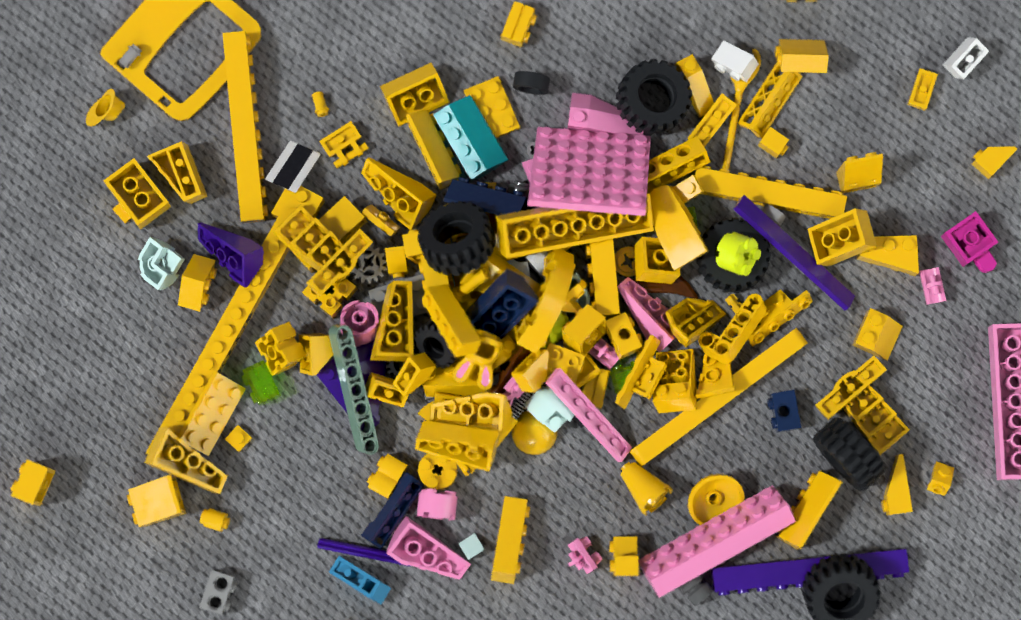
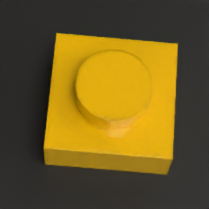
(238, 438)

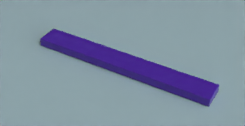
(794, 252)

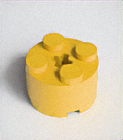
(433, 481)

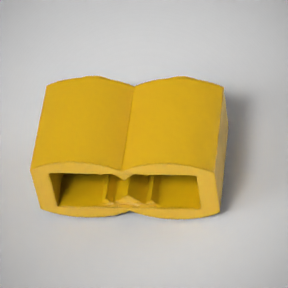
(387, 475)

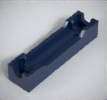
(393, 511)

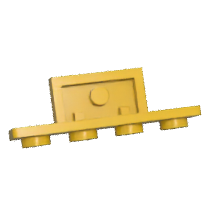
(779, 310)
(644, 375)

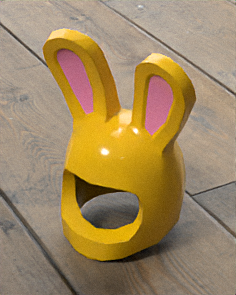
(485, 357)

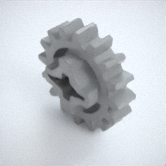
(372, 267)

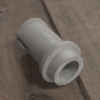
(130, 55)

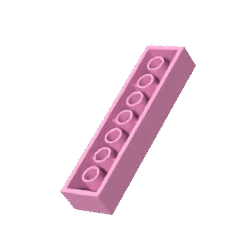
(1006, 398)
(716, 541)

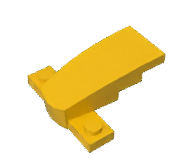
(674, 221)
(321, 248)
(865, 406)

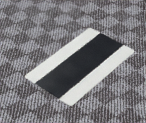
(292, 166)

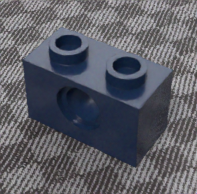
(788, 400)

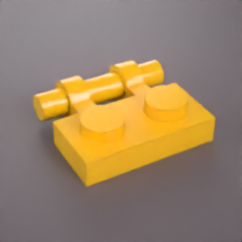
(341, 139)

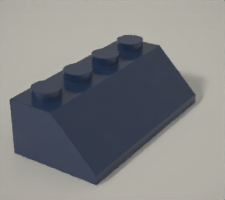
(490, 200)
(502, 304)

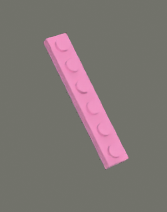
(588, 415)

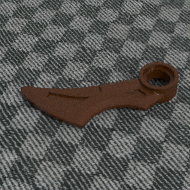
(679, 287)

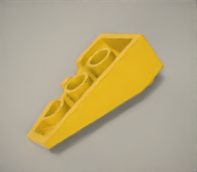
(478, 411)

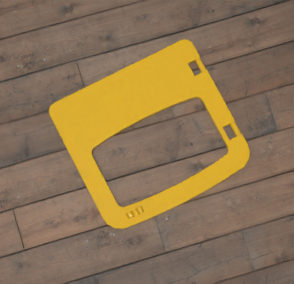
(150, 29)

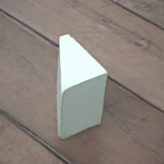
(471, 546)

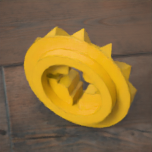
(625, 270)

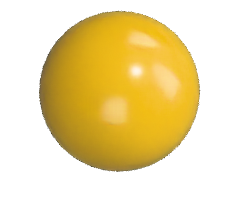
(531, 435)

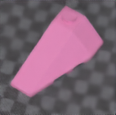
(597, 116)
(647, 312)
(421, 549)

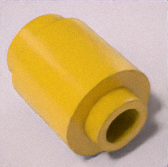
(214, 519)

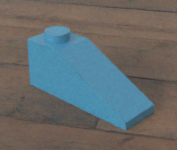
(360, 580)

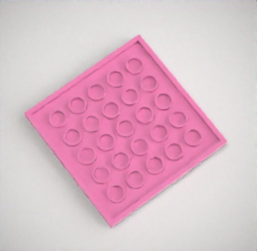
(590, 171)

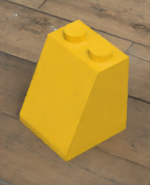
(156, 501)

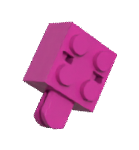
(970, 242)

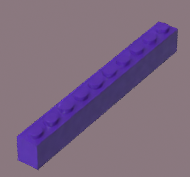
(793, 572)

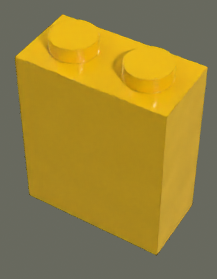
(802, 55)

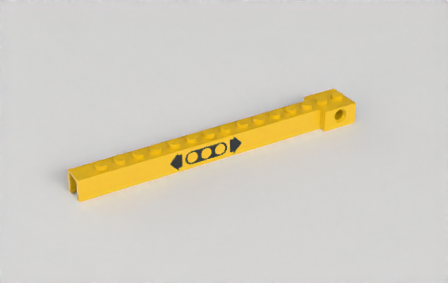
(239, 310)

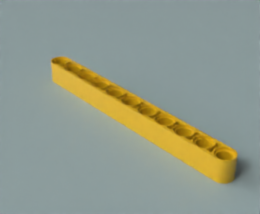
(709, 405)

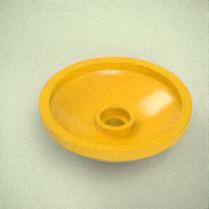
(727, 495)

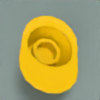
(106, 108)

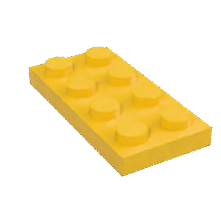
(211, 413)

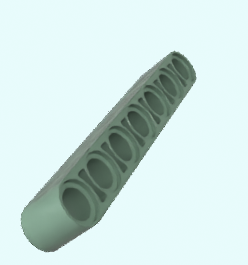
(360, 395)

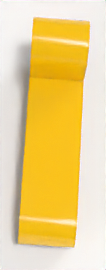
(752, 310)

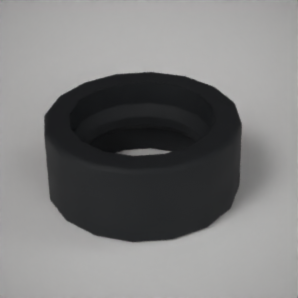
(531, 82)

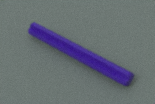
(355, 550)

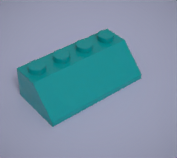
(470, 137)

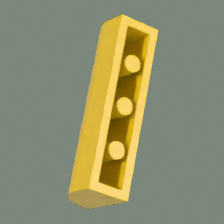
(342, 220)

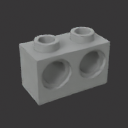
(212, 590)

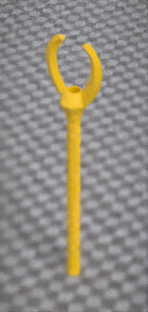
(739, 89)

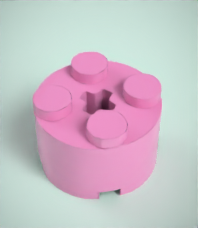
(362, 320)
(437, 505)

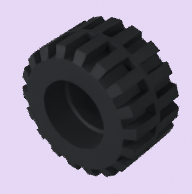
(434, 345)

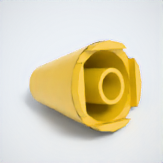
(645, 488)

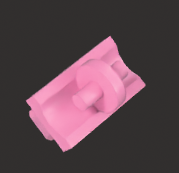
(932, 285)
(604, 354)
(581, 557)

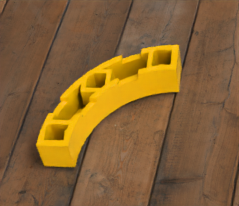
(552, 299)

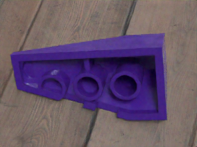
(237, 253)

